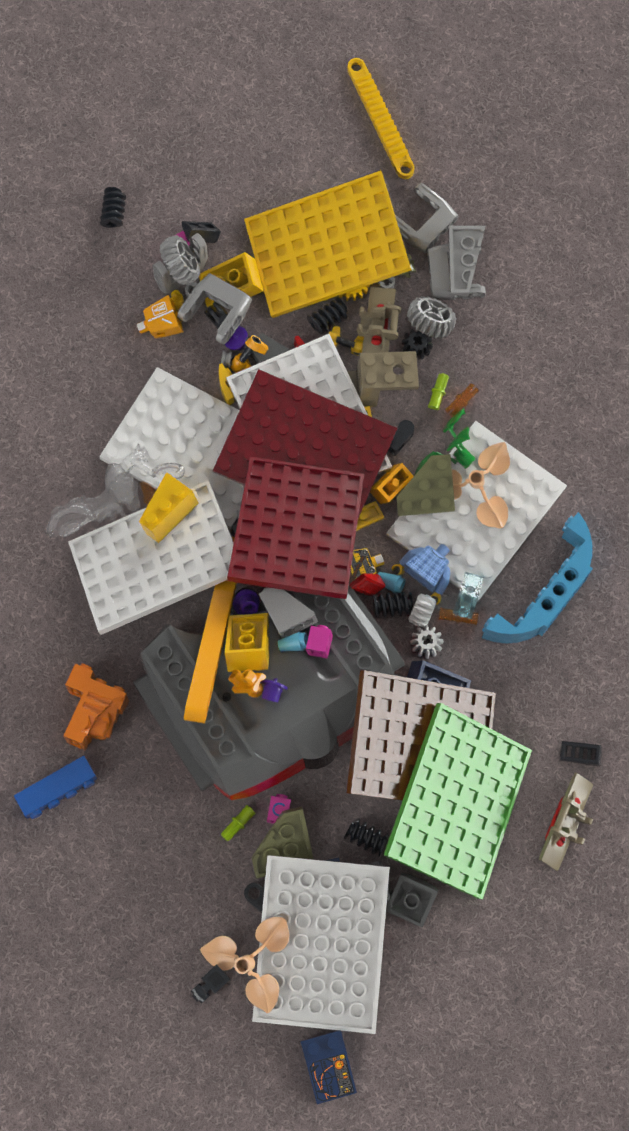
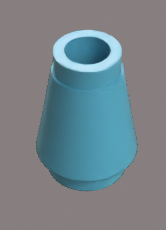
(393, 582)
(294, 642)

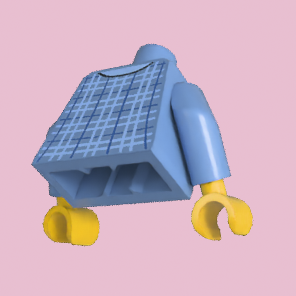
(428, 568)

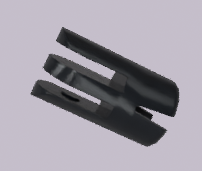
(216, 314)

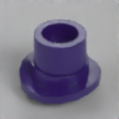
(237, 340)
(246, 602)
(272, 690)

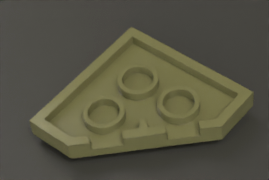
(429, 489)
(285, 839)

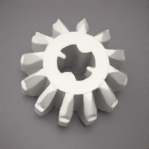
(422, 610)
(421, 636)

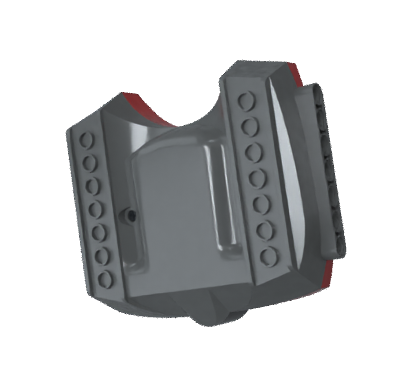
(260, 742)

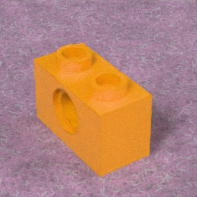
(391, 483)

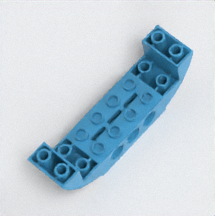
(565, 585)

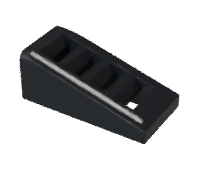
(598, 755)

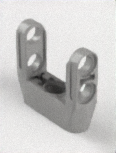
(435, 226)
(161, 274)
(440, 277)
(225, 295)

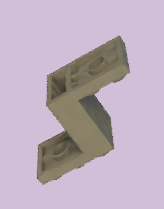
(376, 374)

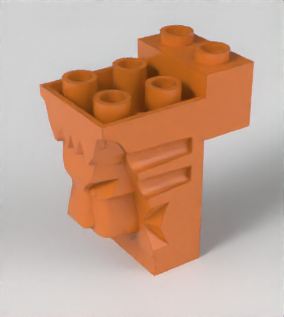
(97, 708)

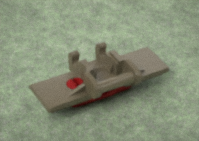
(375, 321)
(566, 821)

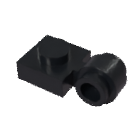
(214, 980)

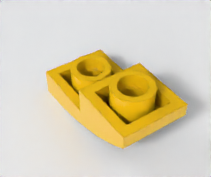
(226, 391)

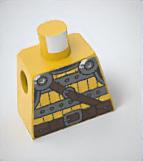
(364, 563)

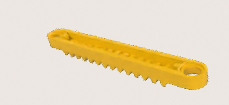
(381, 118)

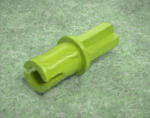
(438, 391)
(238, 822)

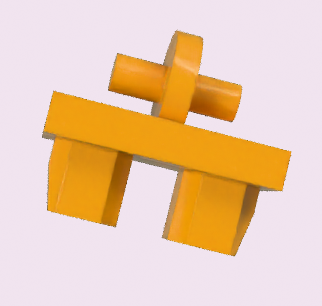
(247, 682)

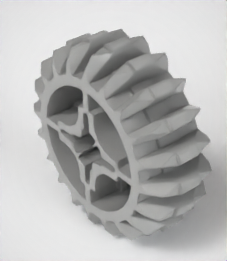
(179, 260)
(431, 317)

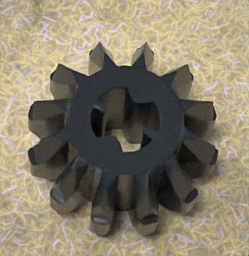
(414, 337)

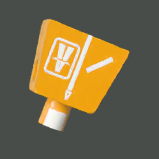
(161, 319)

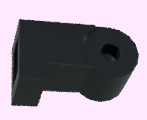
(402, 436)

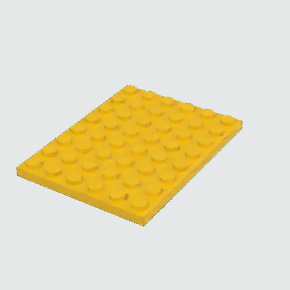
(327, 244)

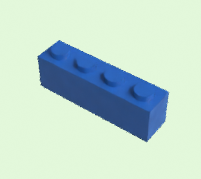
(55, 787)

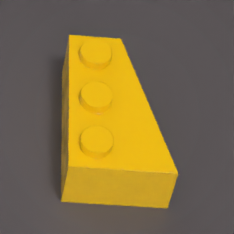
(167, 508)

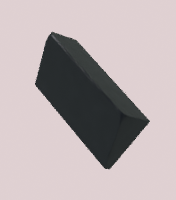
(207, 230)

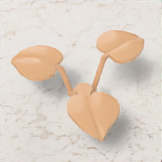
(497, 461)
(263, 990)

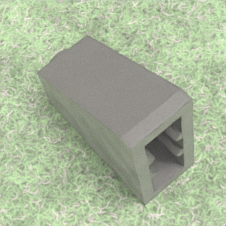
(286, 611)

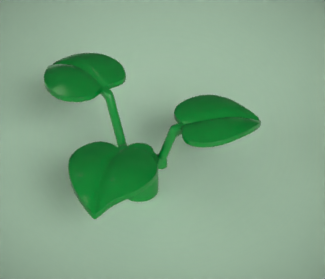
(461, 454)

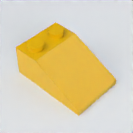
(239, 272)
(247, 642)

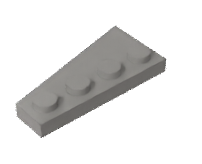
(463, 256)

